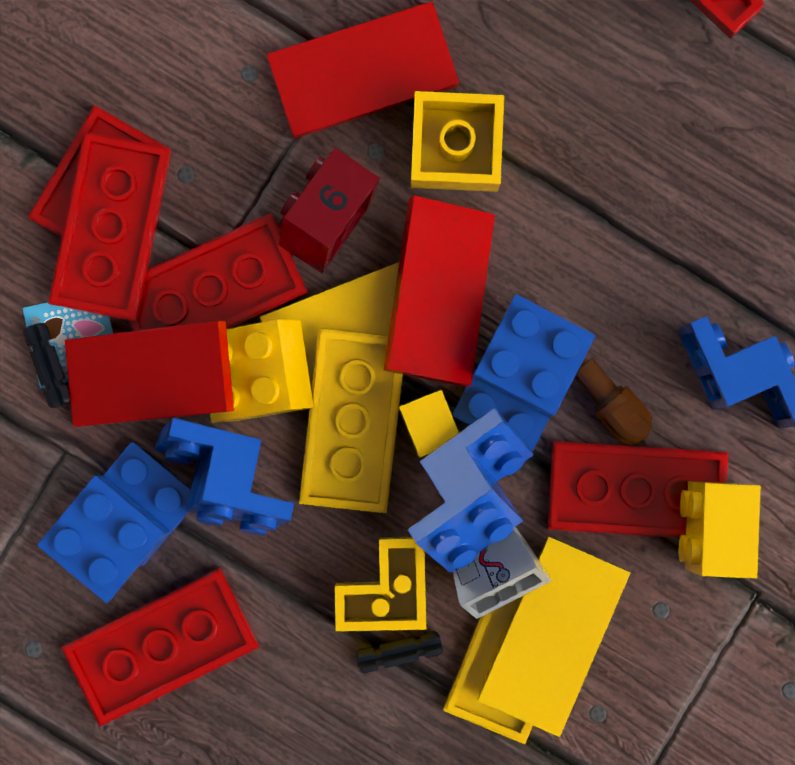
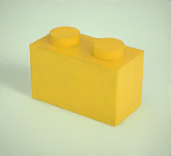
(428, 423)

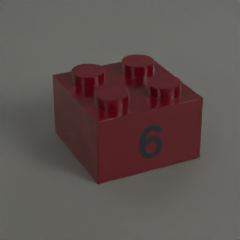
(327, 209)

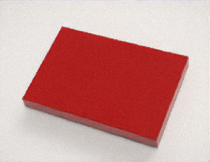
(53, 203)

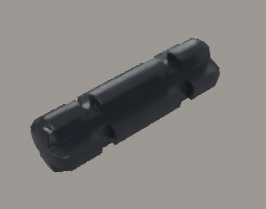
(47, 365)
(399, 652)

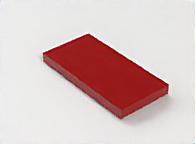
(362, 69)
(110, 226)
(222, 280)
(439, 292)
(149, 374)
(625, 487)
(160, 647)

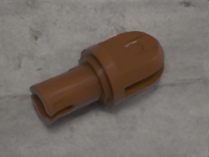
(615, 406)

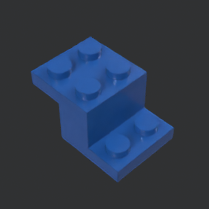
(525, 369)
(744, 373)
(222, 477)
(475, 504)
(118, 522)

